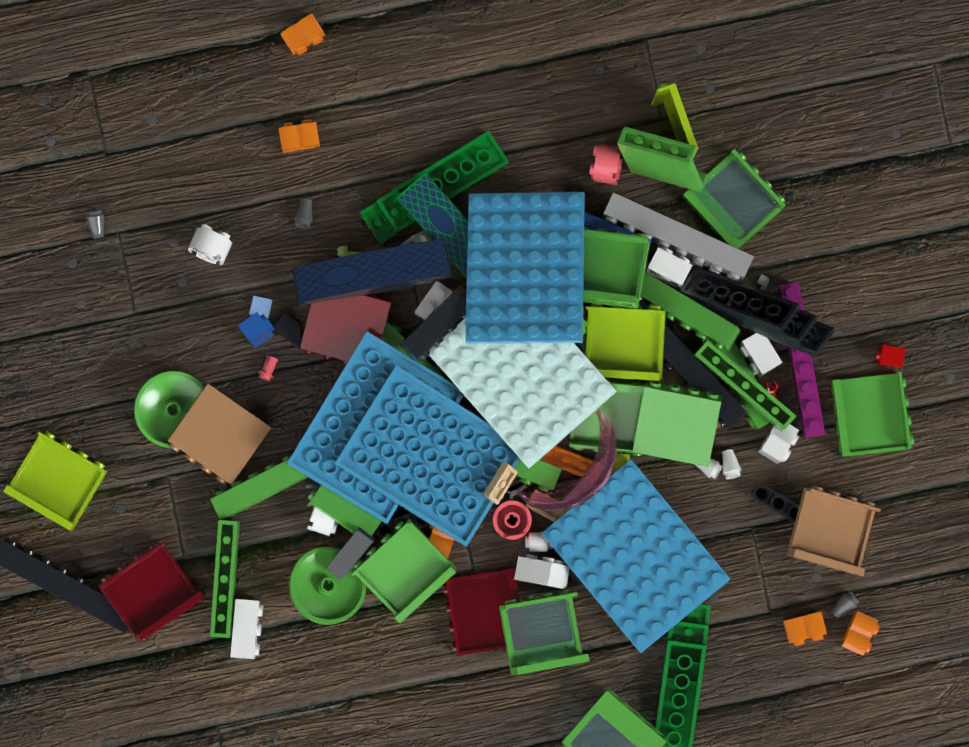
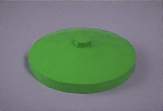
(164, 403)
(320, 593)

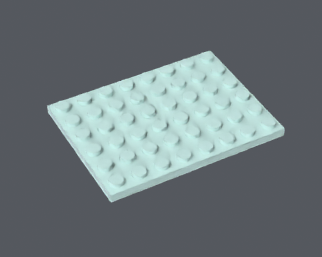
(524, 389)

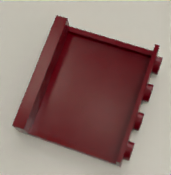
(340, 324)
(150, 592)
(476, 611)

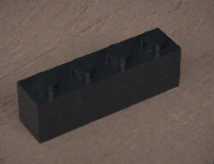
(432, 329)

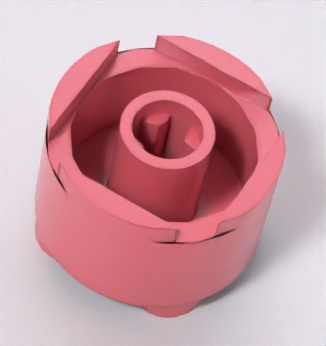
(607, 164)
(518, 511)

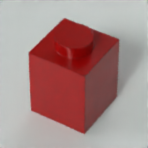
(890, 356)

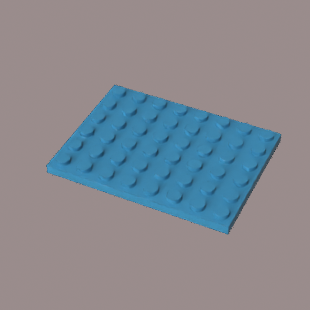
(525, 268)
(342, 414)
(427, 455)
(636, 556)

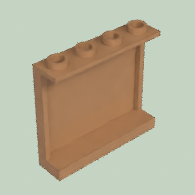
(218, 434)
(832, 530)

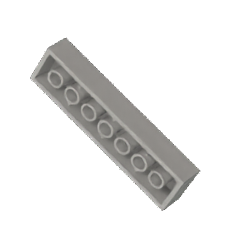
(678, 238)

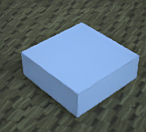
(261, 306)

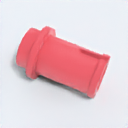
(268, 368)

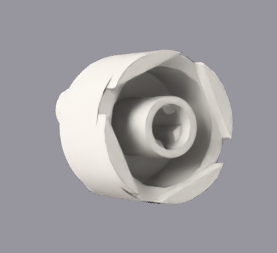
(210, 244)
(322, 523)

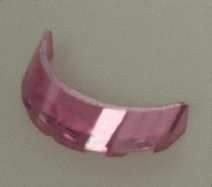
(589, 483)

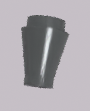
(304, 214)
(96, 223)
(845, 604)

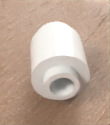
(537, 542)

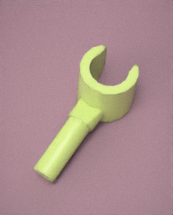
(343, 251)

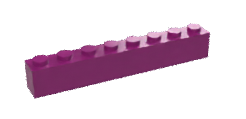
(804, 377)

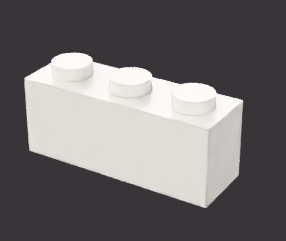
(246, 629)

